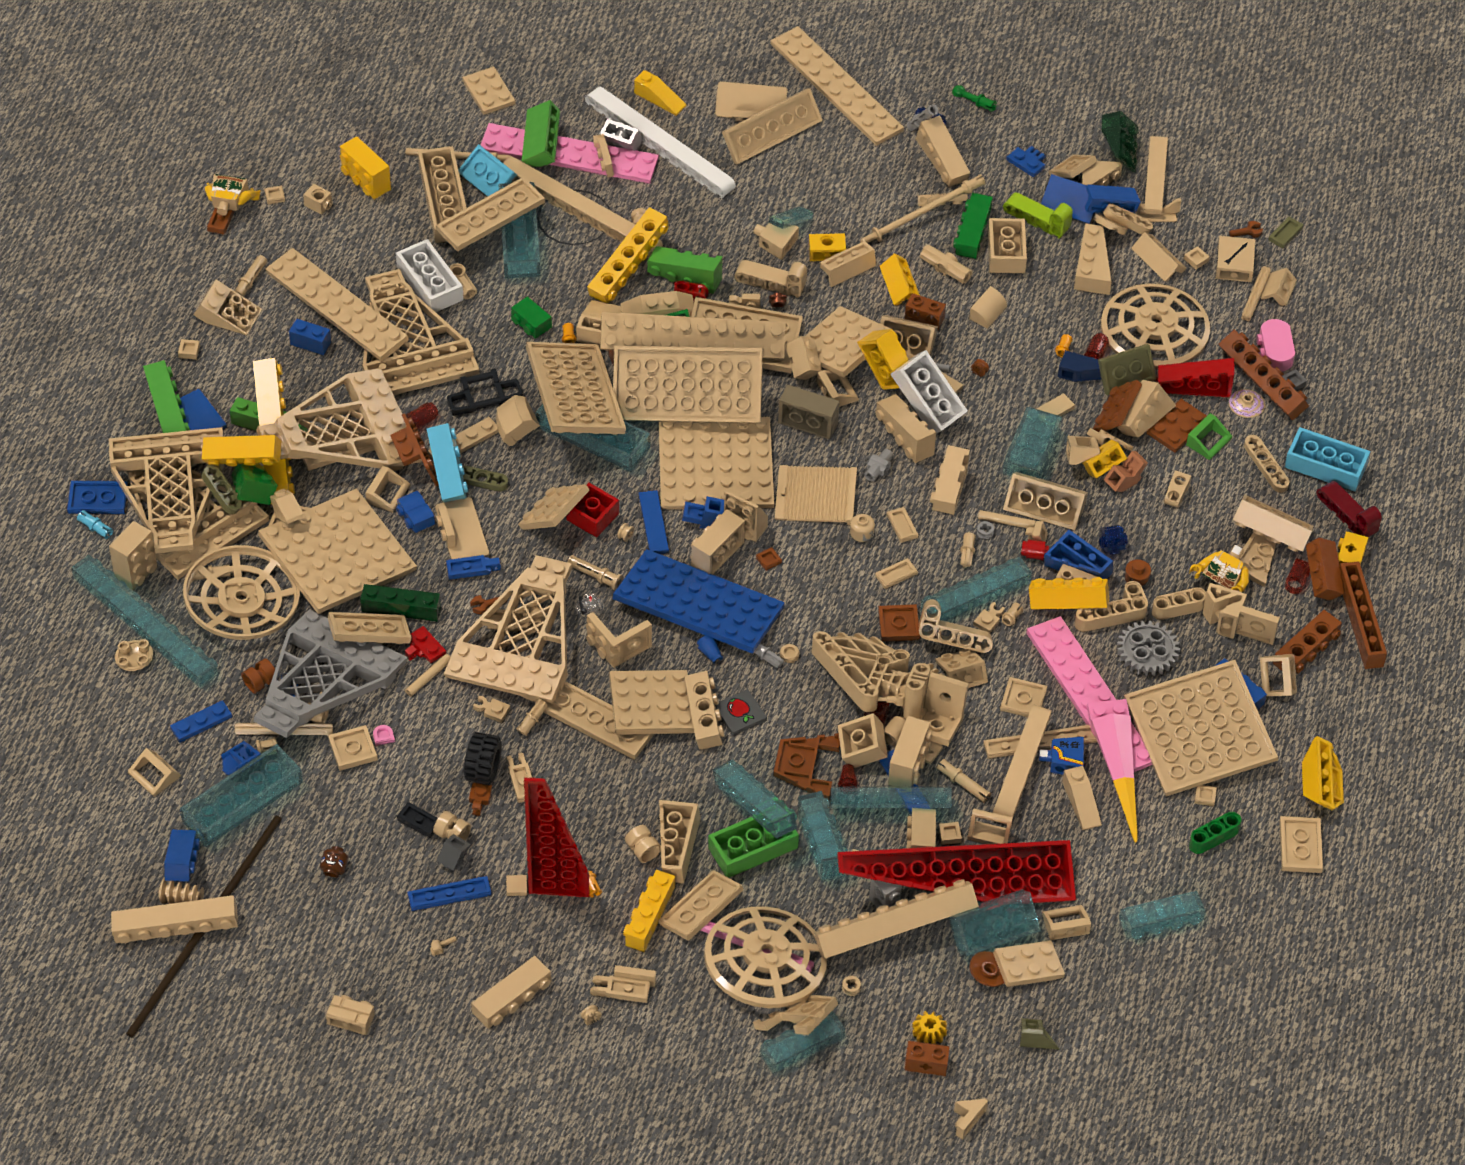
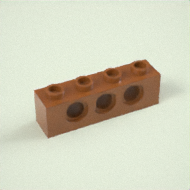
(1311, 640)

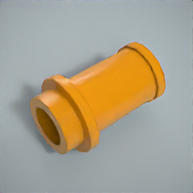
(568, 333)
(1063, 345)
(594, 887)

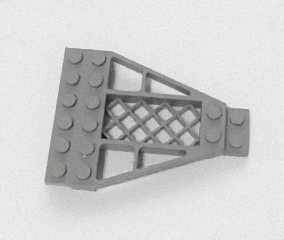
(313, 634)

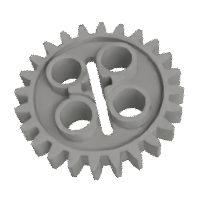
(1148, 653)

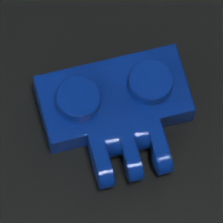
(1027, 160)

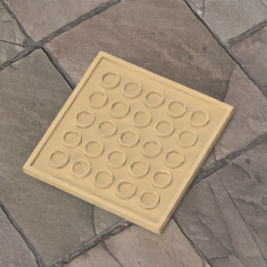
(713, 459)
(337, 551)
(1200, 728)

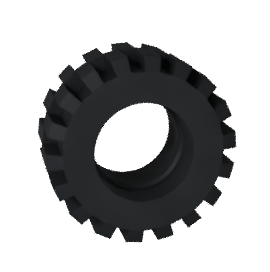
(482, 758)

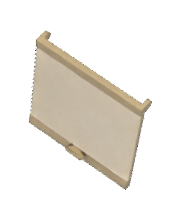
(816, 494)

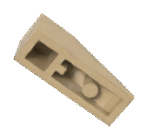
(1081, 797)

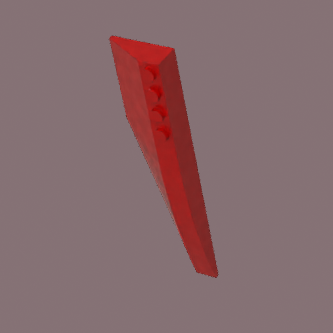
(992, 869)

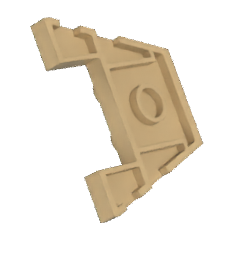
(806, 1014)

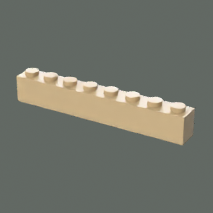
(895, 919)

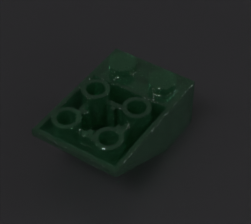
(1121, 137)

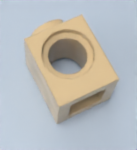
(317, 199)

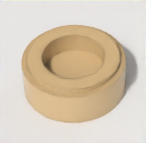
(789, 653)

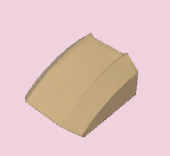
(515, 419)

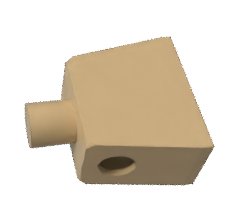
(775, 239)

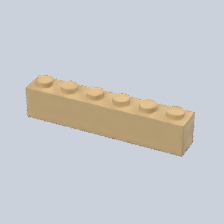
(174, 919)

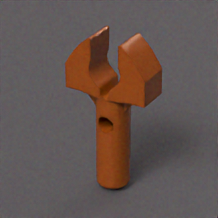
(1248, 230)
(484, 604)

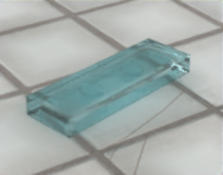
(791, 217)

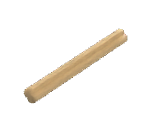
(306, 729)

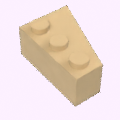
(1147, 409)
(951, 480)
(921, 828)

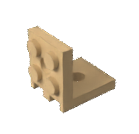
(620, 648)
(944, 711)

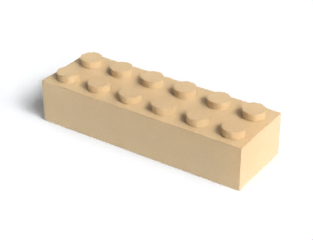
(441, 185)

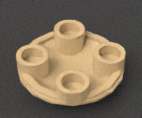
(133, 654)

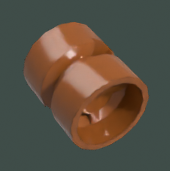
(257, 677)

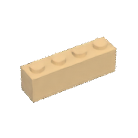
(511, 992)

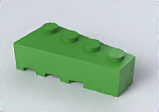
(686, 267)

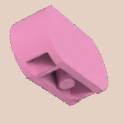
(1277, 343)

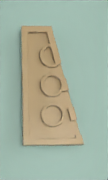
(1258, 557)

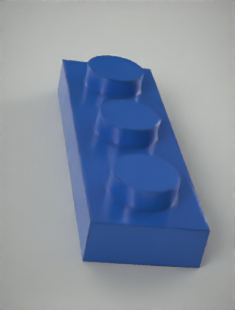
(201, 721)

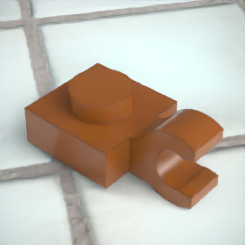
(479, 796)

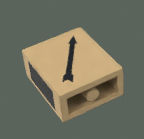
(1235, 258)

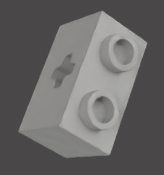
(621, 135)

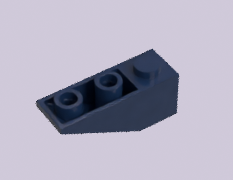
(1078, 367)

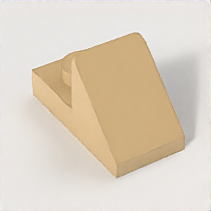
(970, 1113)

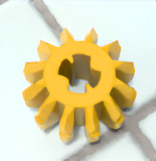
(922, 1025)

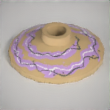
(1246, 408)

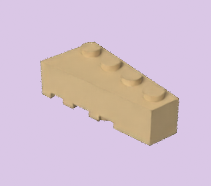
(942, 151)
(1093, 264)
(906, 428)

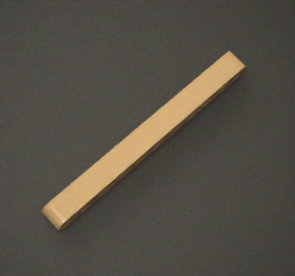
(574, 203)

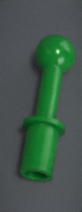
(981, 100)

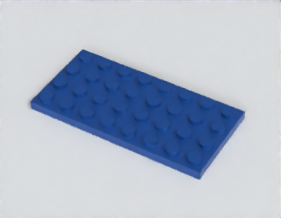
(699, 601)

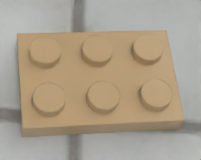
(488, 90)
(1301, 844)
(1028, 963)

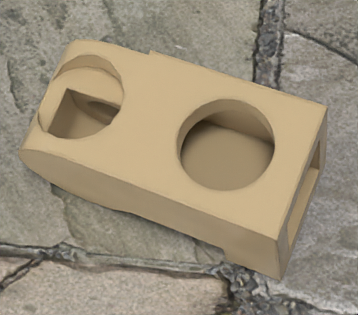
(1177, 489)

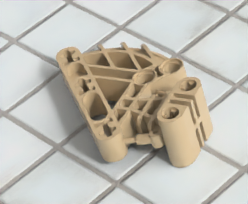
(855, 657)

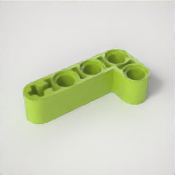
(1038, 215)

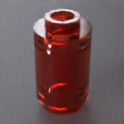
(1097, 346)
(423, 414)

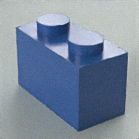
(310, 336)

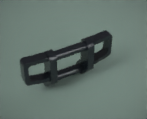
(465, 393)

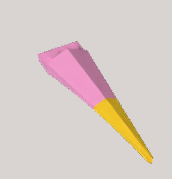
(1113, 733)

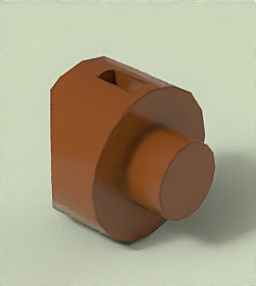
(1138, 571)

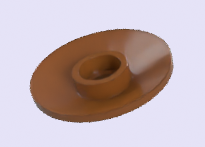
(982, 964)

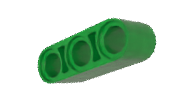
(1206, 835)

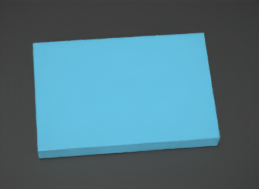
(485, 171)

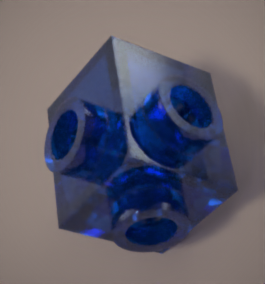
(1113, 539)

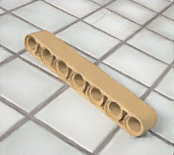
(1022, 761)

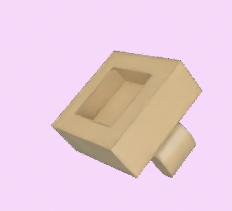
(1038, 532)

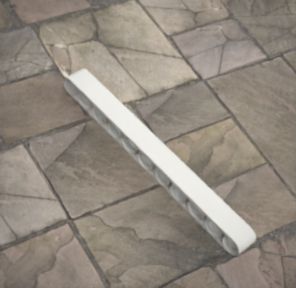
(662, 142)

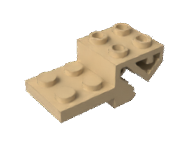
(1233, 618)

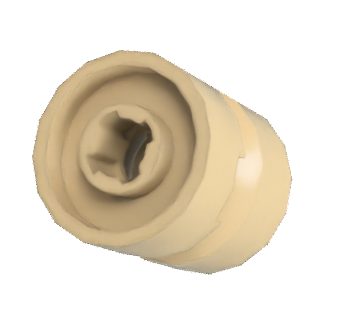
(448, 825)
(642, 843)

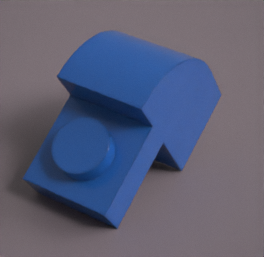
(703, 514)

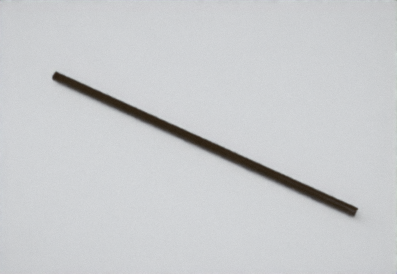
(197, 936)

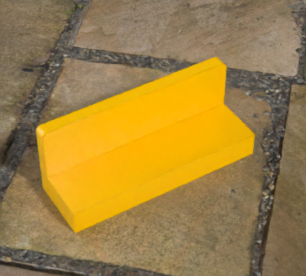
(898, 279)

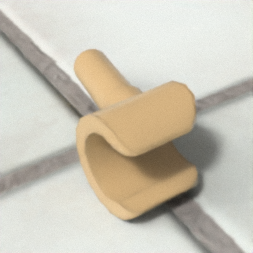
(436, 945)

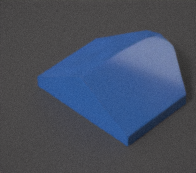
(238, 757)

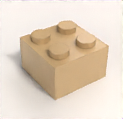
(862, 740)

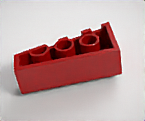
(1198, 377)

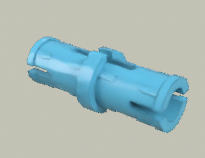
(95, 524)

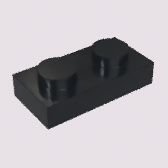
(417, 819)

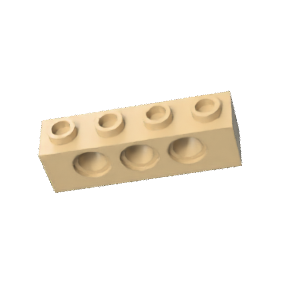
(696, 685)

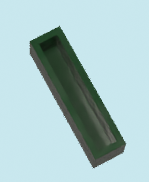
(399, 601)

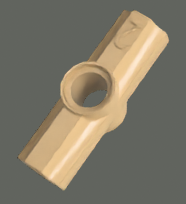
(946, 264)

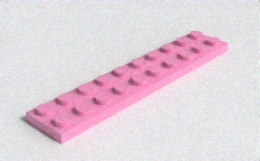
(575, 154)
(1078, 676)

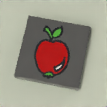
(740, 712)

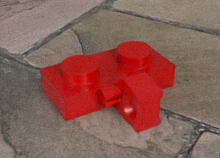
(424, 645)

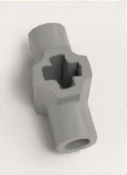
(879, 465)

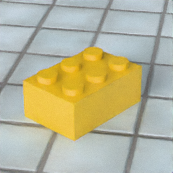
(365, 168)
(883, 355)

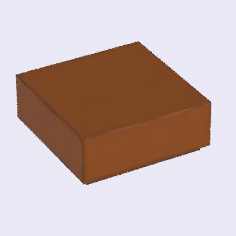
(768, 558)

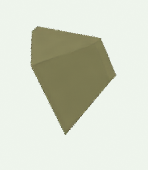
(1035, 1035)

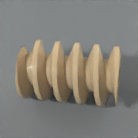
(175, 894)

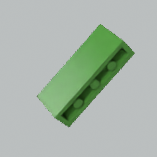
(541, 134)

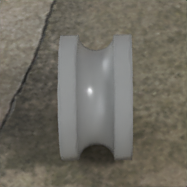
(989, 527)

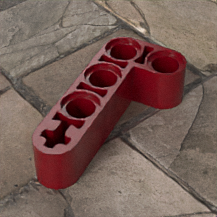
(1360, 521)

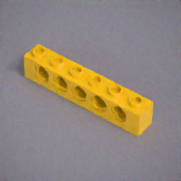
(640, 233)

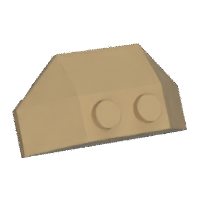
(659, 303)

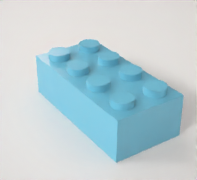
(1327, 459)

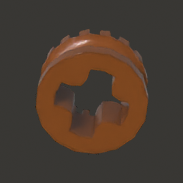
(980, 367)

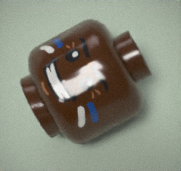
(334, 862)

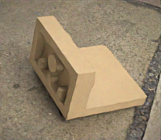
(964, 666)

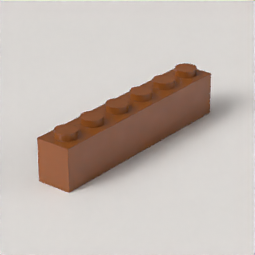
(1362, 616)

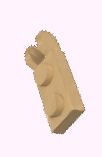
(517, 775)
(621, 988)

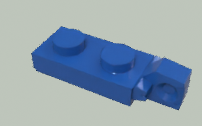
(472, 566)

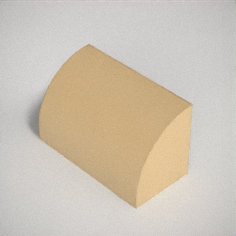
(988, 307)

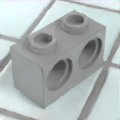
(884, 893)

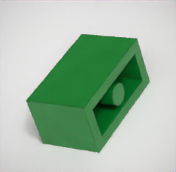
(531, 317)

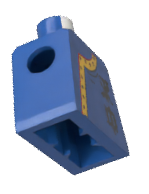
(1064, 754)

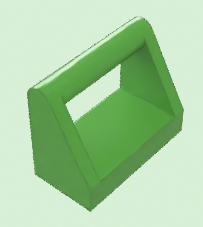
(1201, 430)

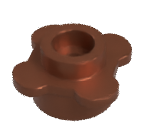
(777, 300)

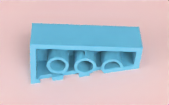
(447, 462)

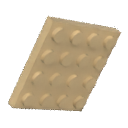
(838, 338)
(650, 702)

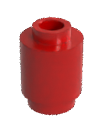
(1034, 549)

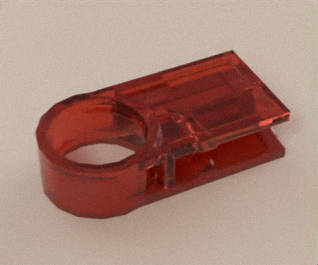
(1299, 572)

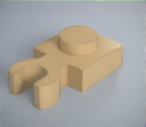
(750, 300)
(988, 620)
(494, 710)

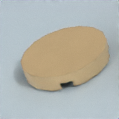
(1102, 220)

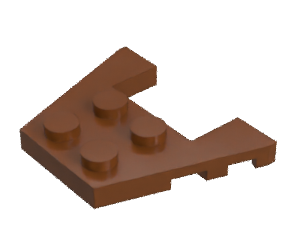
(797, 762)

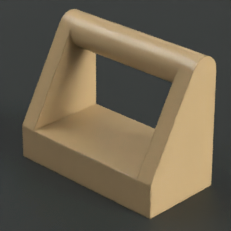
(824, 382)
(1081, 449)
(377, 486)
(1289, 675)
(169, 772)
(989, 833)
(1067, 928)

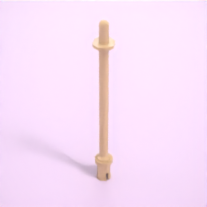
(966, 187)

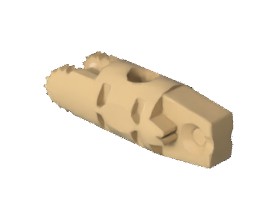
(1103, 437)

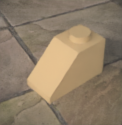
(286, 506)

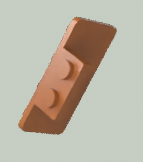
(412, 448)

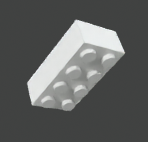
(429, 276)
(929, 392)

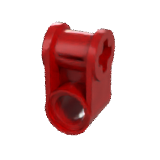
(691, 288)

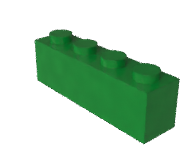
(973, 225)

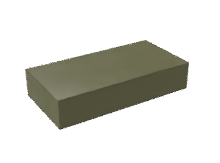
(1285, 232)

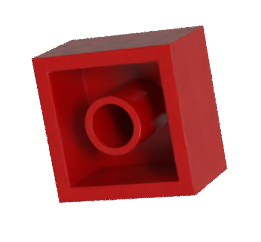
(594, 511)

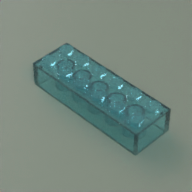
(521, 245)
(620, 449)
(241, 795)

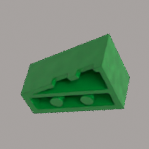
(253, 483)

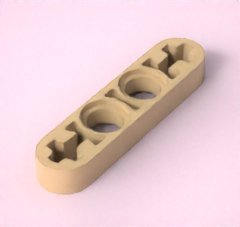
(1270, 462)

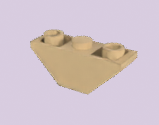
(1101, 173)

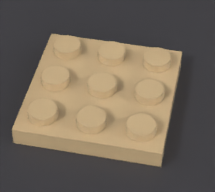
(553, 507)

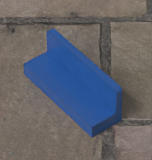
(1101, 196)

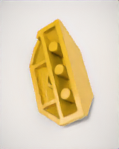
(1322, 775)

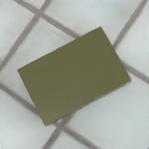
(1127, 367)

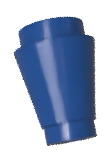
(709, 648)

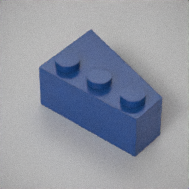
(1078, 554)

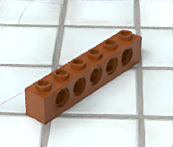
(1291, 407)

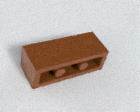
(1324, 569)

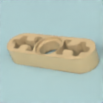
(1127, 219)

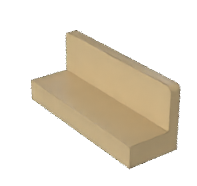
(1157, 256)
(849, 263)

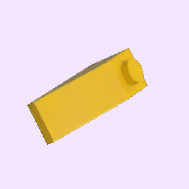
(657, 92)

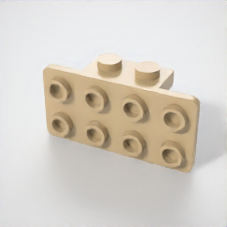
(746, 100)
(461, 528)

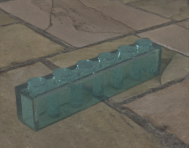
(980, 588)
(891, 797)
(755, 798)

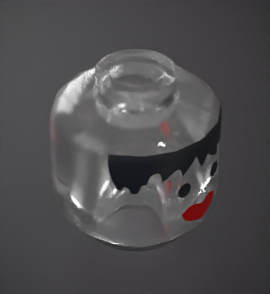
(588, 604)

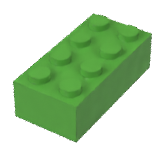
(748, 846)

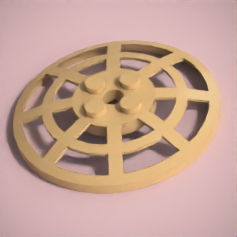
(1157, 331)
(237, 586)
(761, 961)

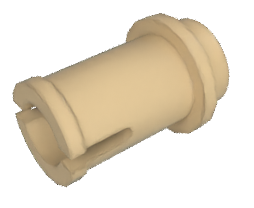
(1010, 616)

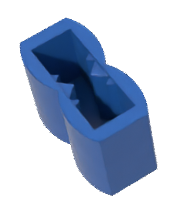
(415, 511)

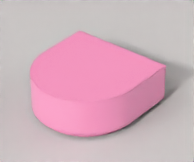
(383, 735)

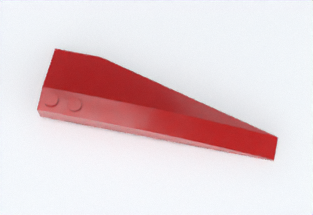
(552, 854)

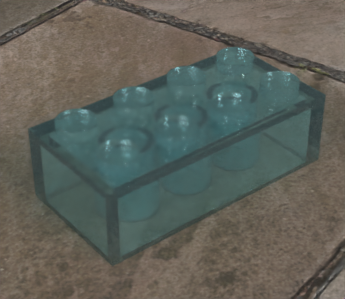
(1032, 443)
(821, 834)
(994, 923)

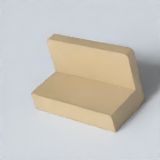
(1279, 286)

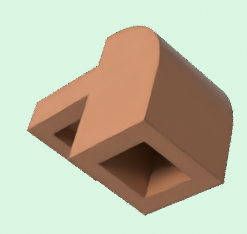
(1126, 475)

